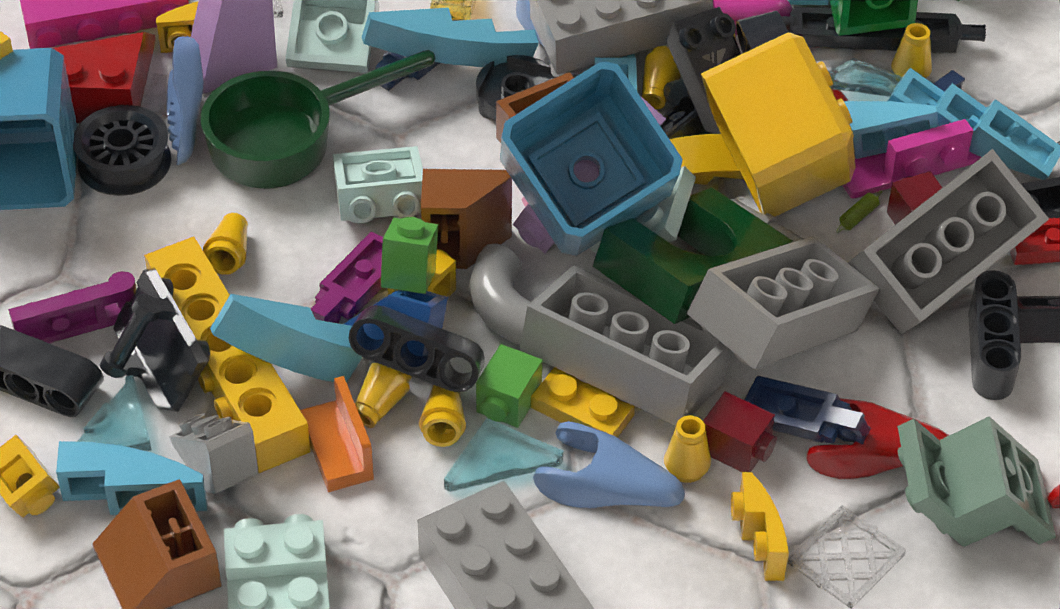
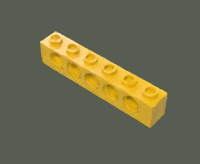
(240, 382)

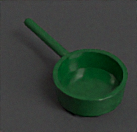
(275, 124)

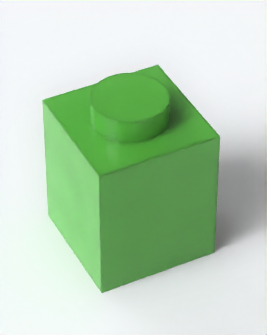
(409, 255)
(507, 385)

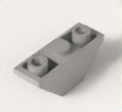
(217, 449)

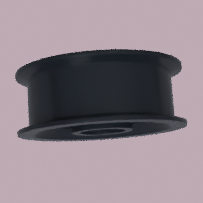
(122, 150)

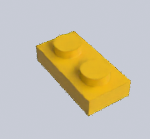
(572, 400)

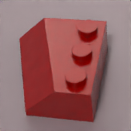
(108, 72)

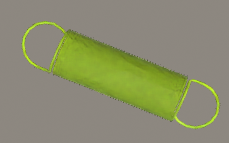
(859, 211)

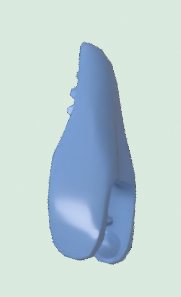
(184, 96)
(613, 478)

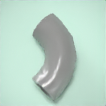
(495, 292)

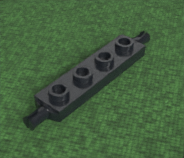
(819, 31)

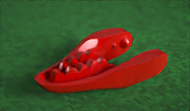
(877, 452)

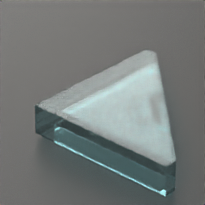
(863, 78)
(120, 421)
(499, 454)

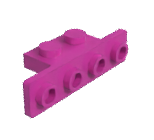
(931, 150)

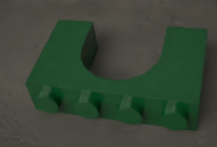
(669, 276)

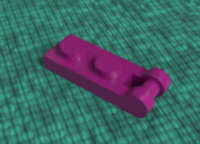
(75, 311)

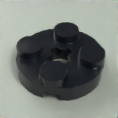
(501, 80)

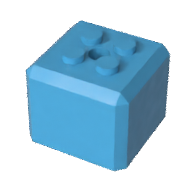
(597, 121)
(36, 131)

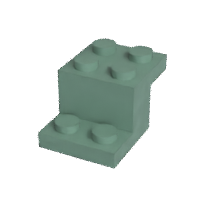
(974, 482)

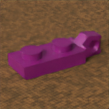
(351, 282)

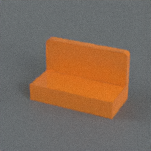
(339, 440)

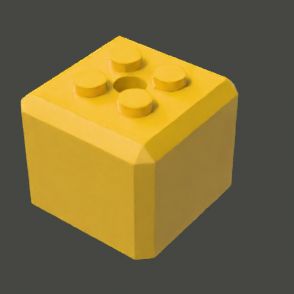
(782, 123)

